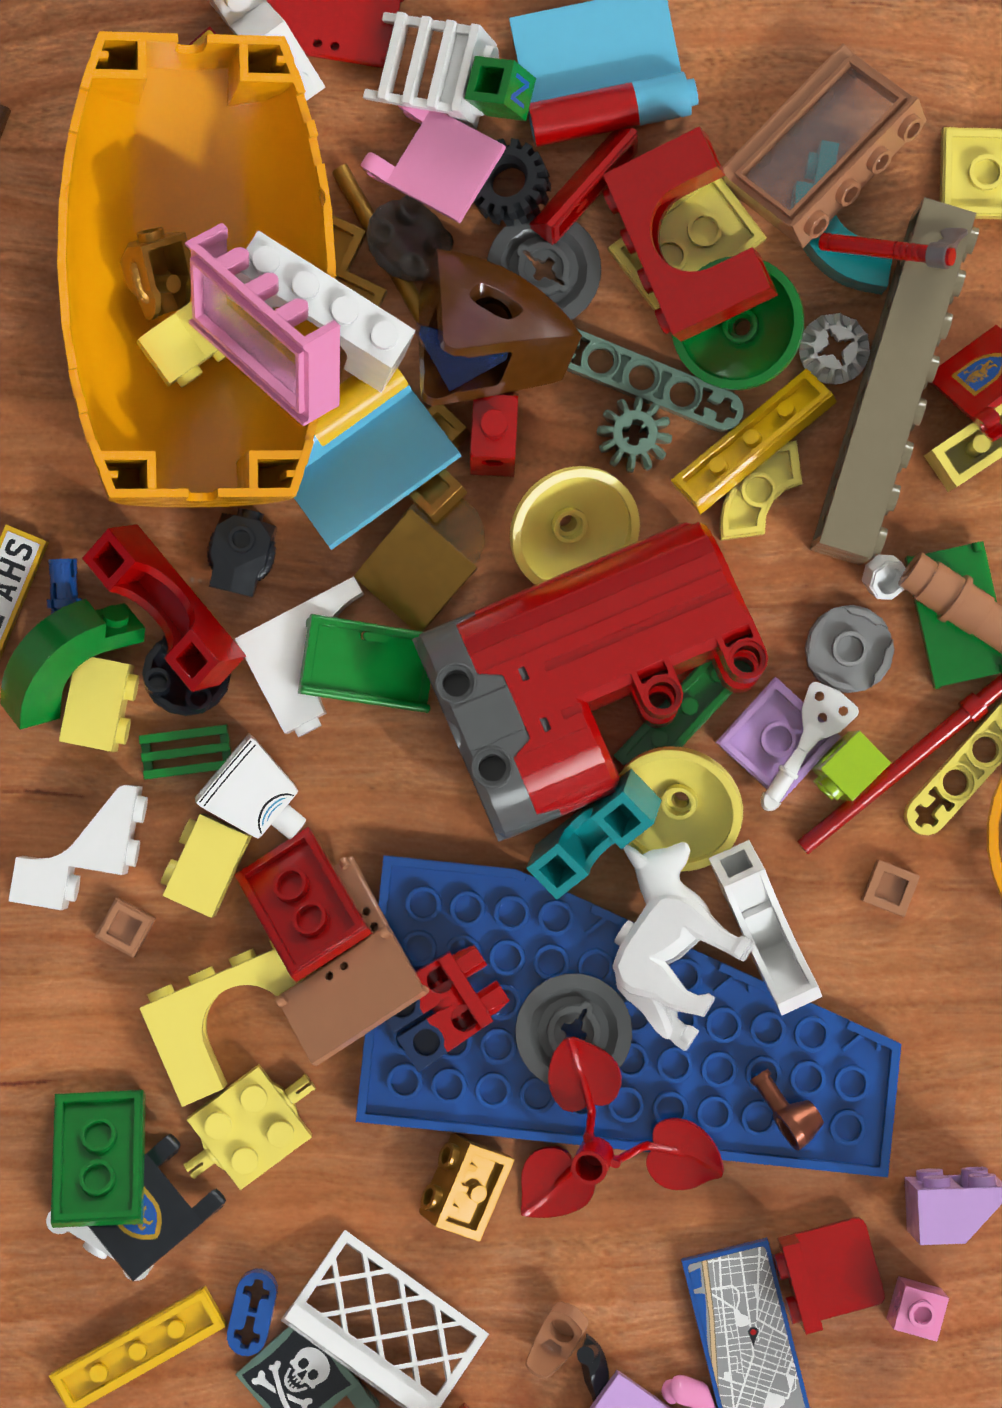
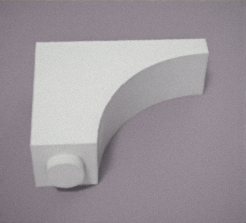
(277, 653)

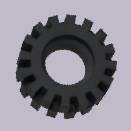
(528, 198)

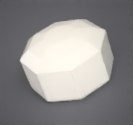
(882, 576)

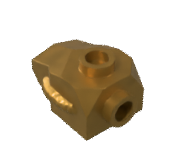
(158, 271)

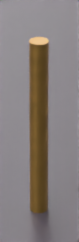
(363, 212)

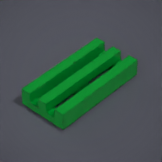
(148, 757)

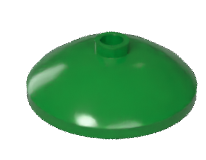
(750, 359)

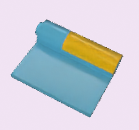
(369, 456)

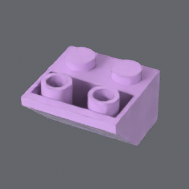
(950, 1206)

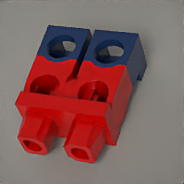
(454, 1004)

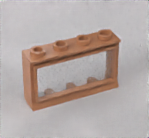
(823, 146)

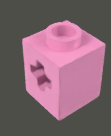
(917, 1308)

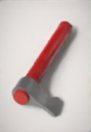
(935, 255)

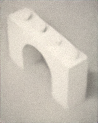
(368, 334)

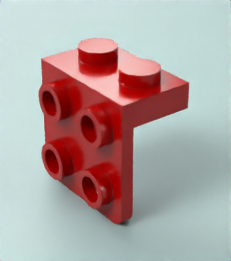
(829, 1272)

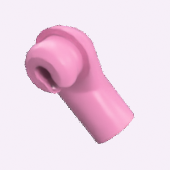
(687, 1392)

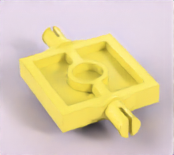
(249, 1126)

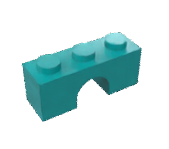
(576, 844)

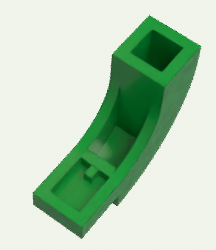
(54, 650)

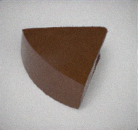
(490, 312)

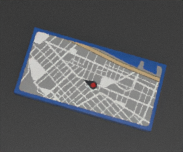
(744, 1327)

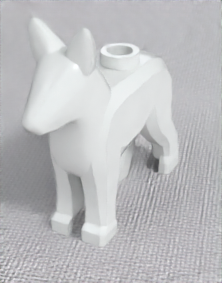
(662, 934)

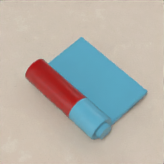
(601, 68)

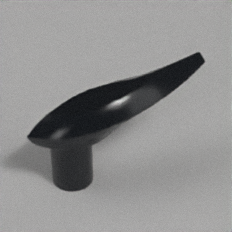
(593, 1366)

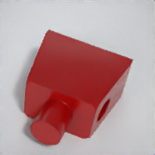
(494, 435)

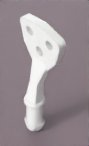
(812, 733)

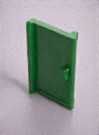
(949, 650)
(368, 671)

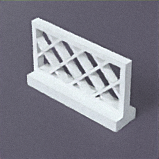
(358, 1357)

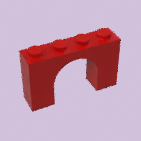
(643, 195)

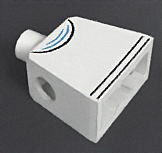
(252, 792)

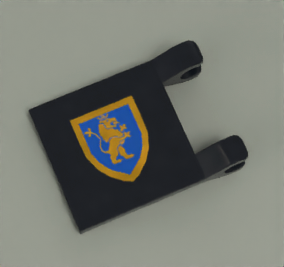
(165, 1217)

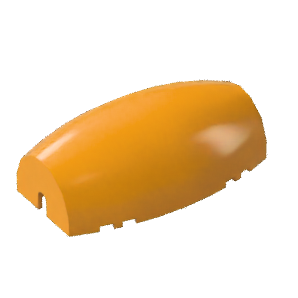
(183, 146)

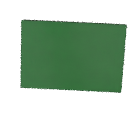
(98, 1159)

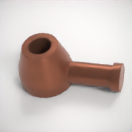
(797, 1120)

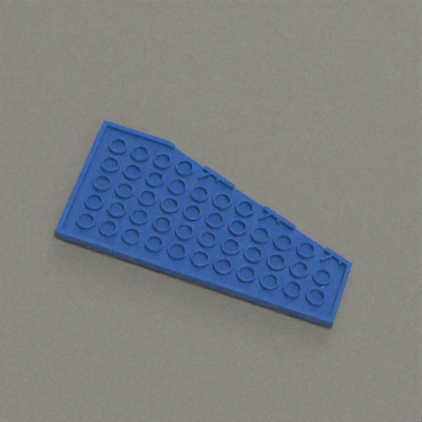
(534, 937)

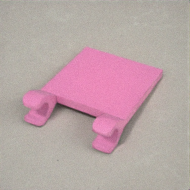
(441, 164)

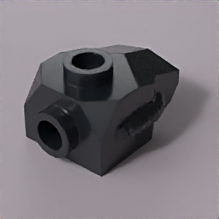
(241, 552)

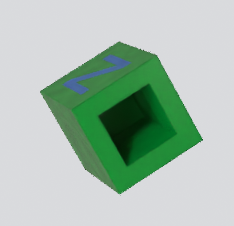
(500, 88)

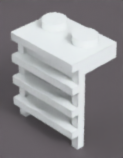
(452, 68)

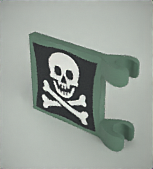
(301, 1375)

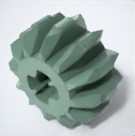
(623, 424)

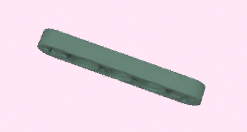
(664, 378)

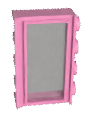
(261, 341)

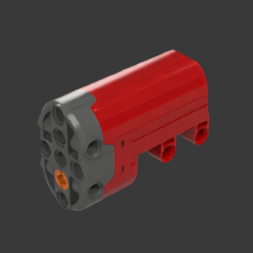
(537, 664)

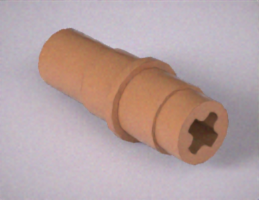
(954, 599)

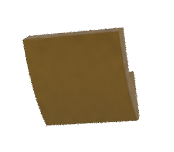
(415, 571)

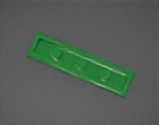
(700, 700)

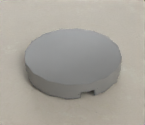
(849, 648)

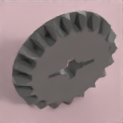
(574, 259)
(561, 1002)

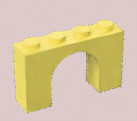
(180, 1019)

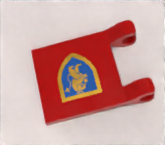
(975, 381)

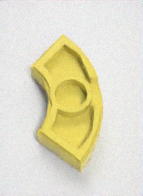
(750, 500)

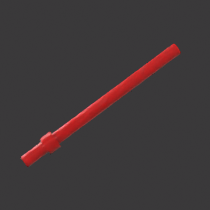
(971, 709)

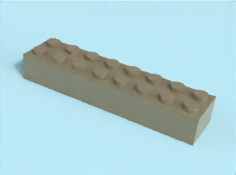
(891, 391)

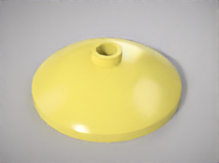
(601, 521)
(706, 820)

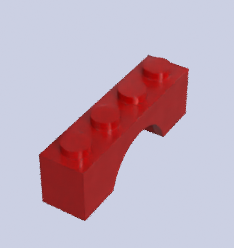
(136, 569)

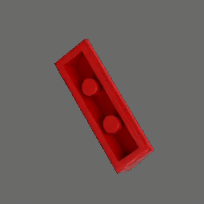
(584, 185)

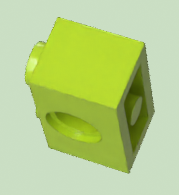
(849, 767)

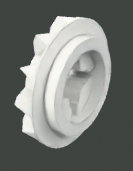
(828, 368)

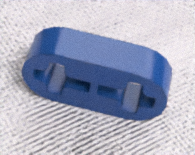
(241, 1310)

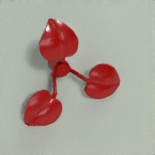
(559, 1184)

